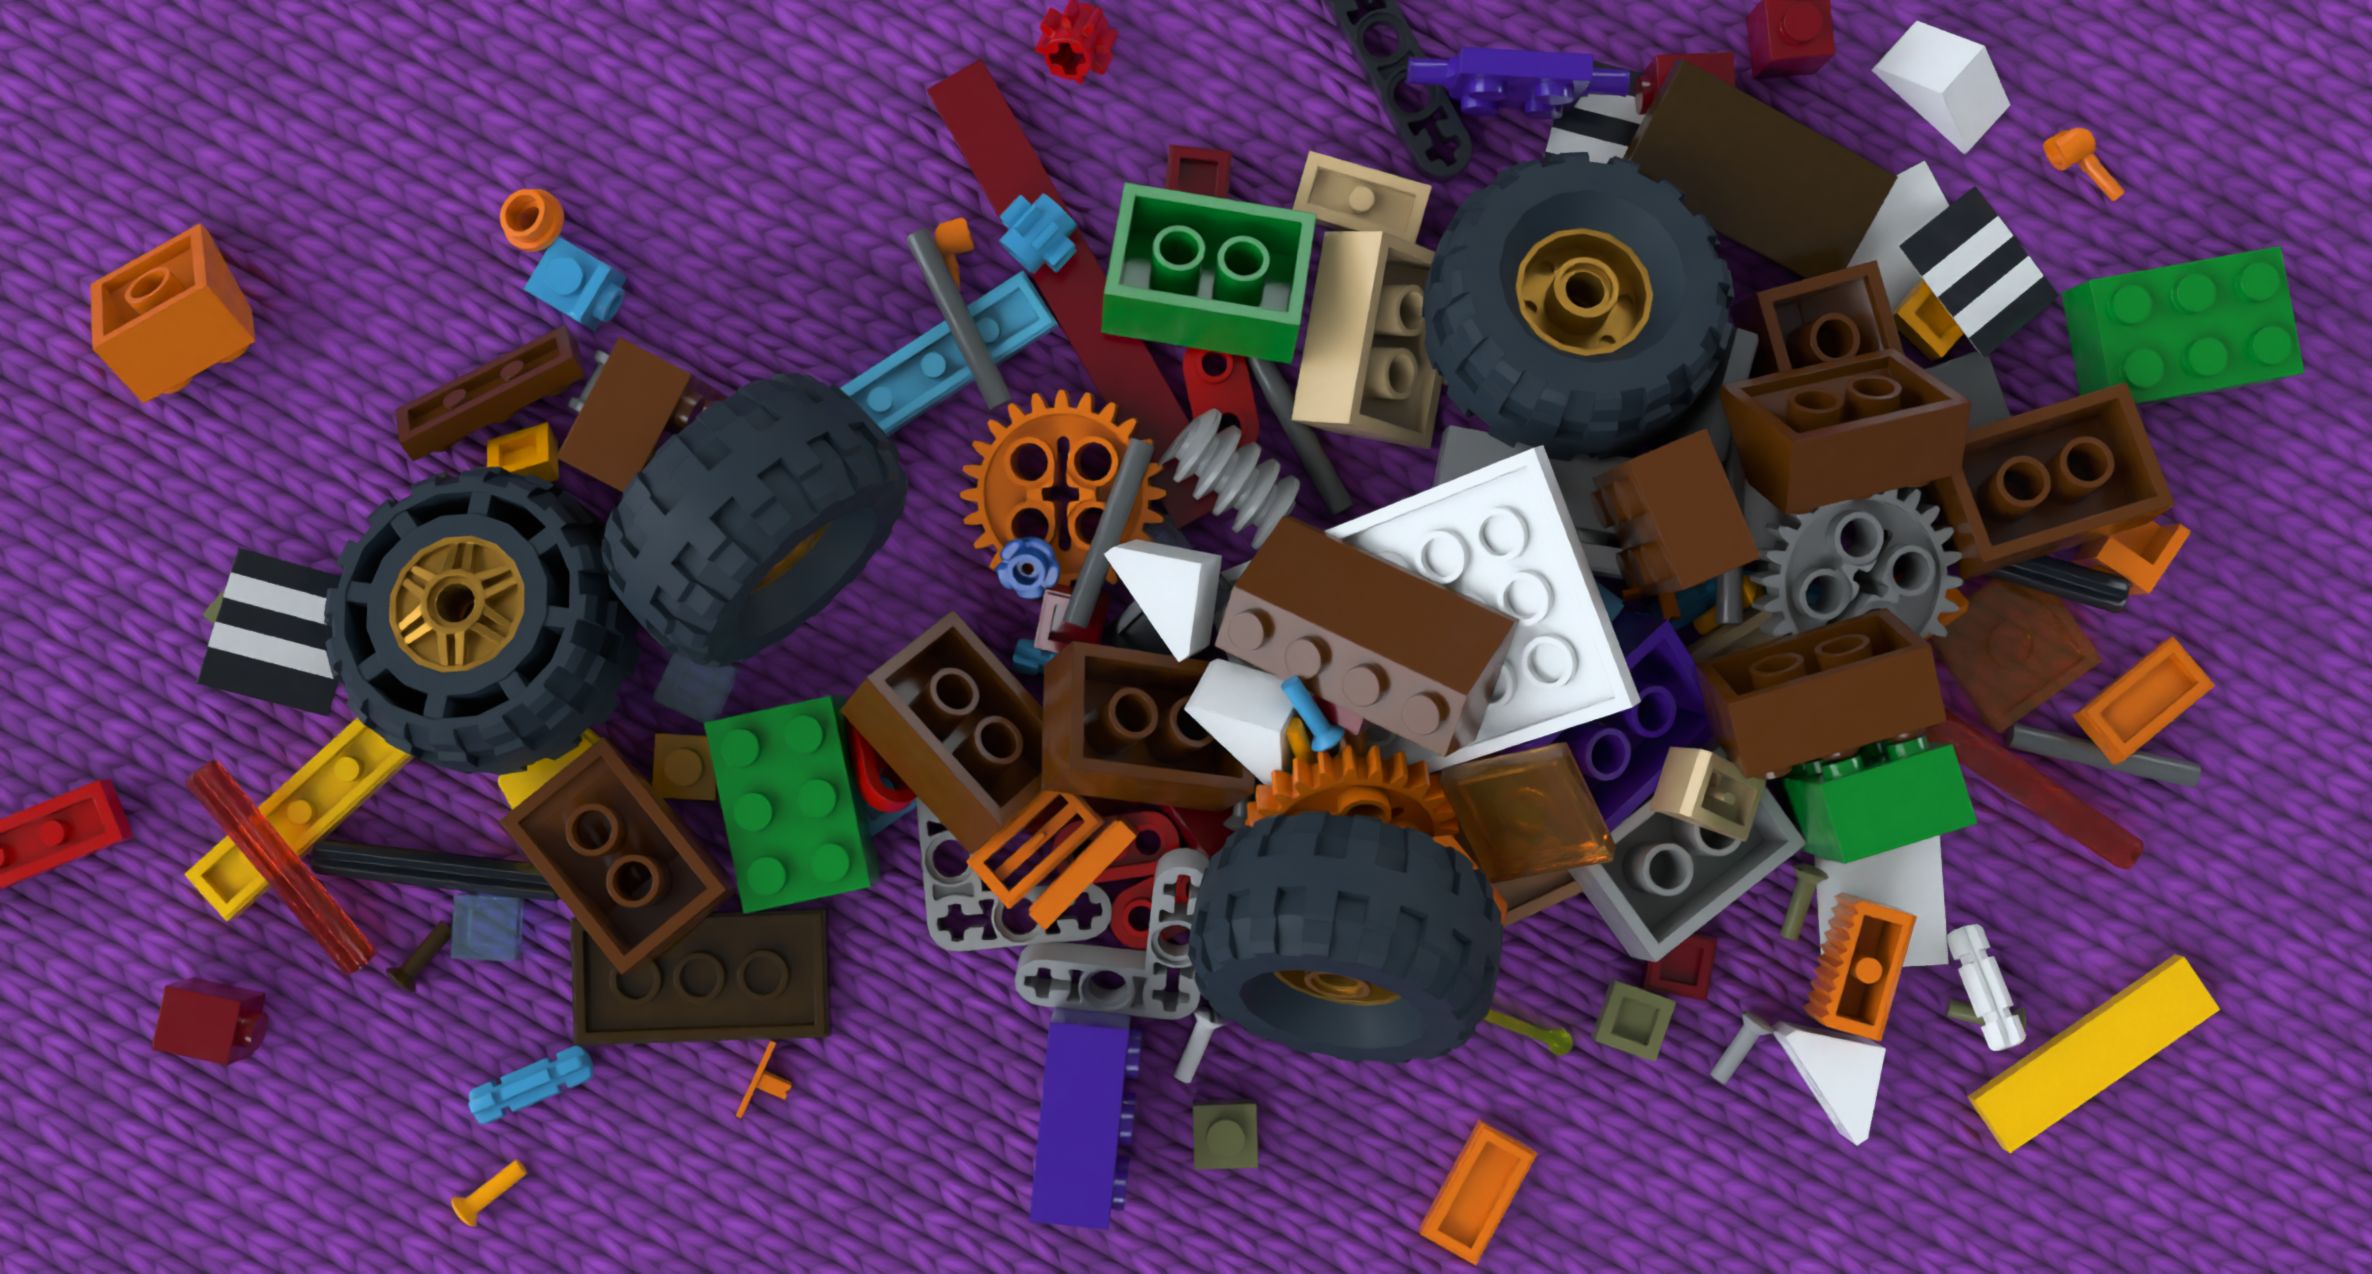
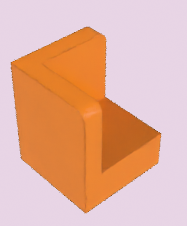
(2135, 554)

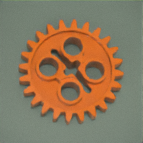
(1006, 494)
(1360, 787)

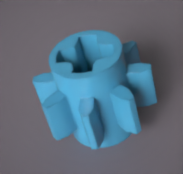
(1038, 233)

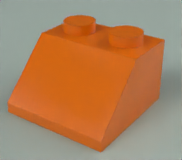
(170, 315)

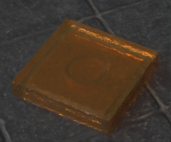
(2013, 651)
(1528, 813)

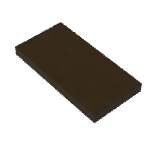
(1758, 173)
(719, 982)

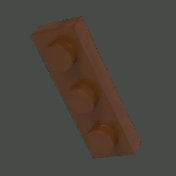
(489, 393)

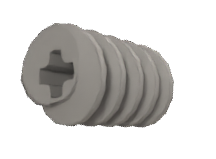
(1233, 475)

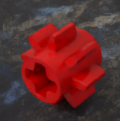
(1076, 41)

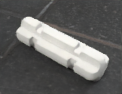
(1985, 987)

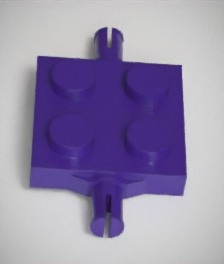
(1517, 79)

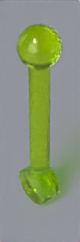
(1557, 1039)

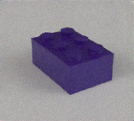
(1627, 749)
(1085, 1118)

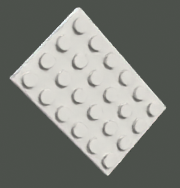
(1514, 548)

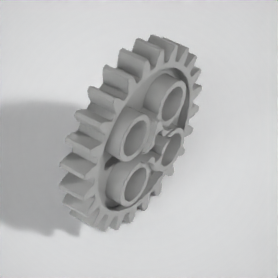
(1813, 549)

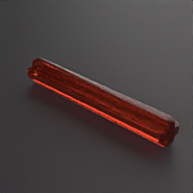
(2038, 792)
(280, 867)

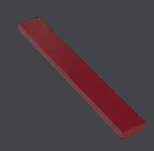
(1115, 363)

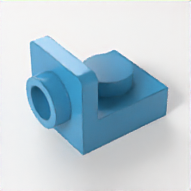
(577, 284)

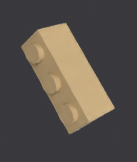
(1365, 342)

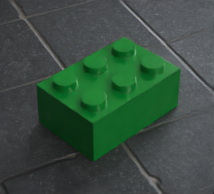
(1208, 273)
(2185, 328)
(1876, 798)
(792, 804)

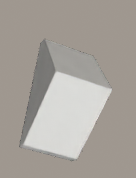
(1945, 82)
(1173, 590)
(1246, 716)
(1839, 1071)

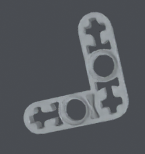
(969, 890)
(1142, 970)

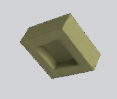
(1633, 1019)
(1225, 1134)

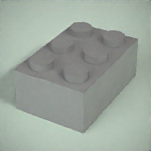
(1679, 875)

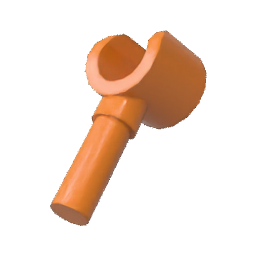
(2079, 147)
(953, 239)

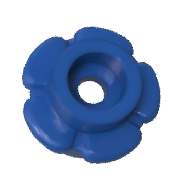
(1032, 551)

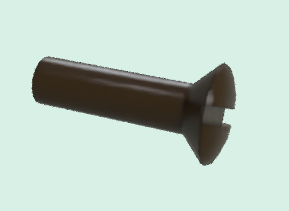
(405, 974)

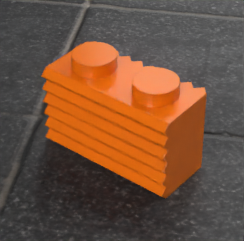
(1860, 966)

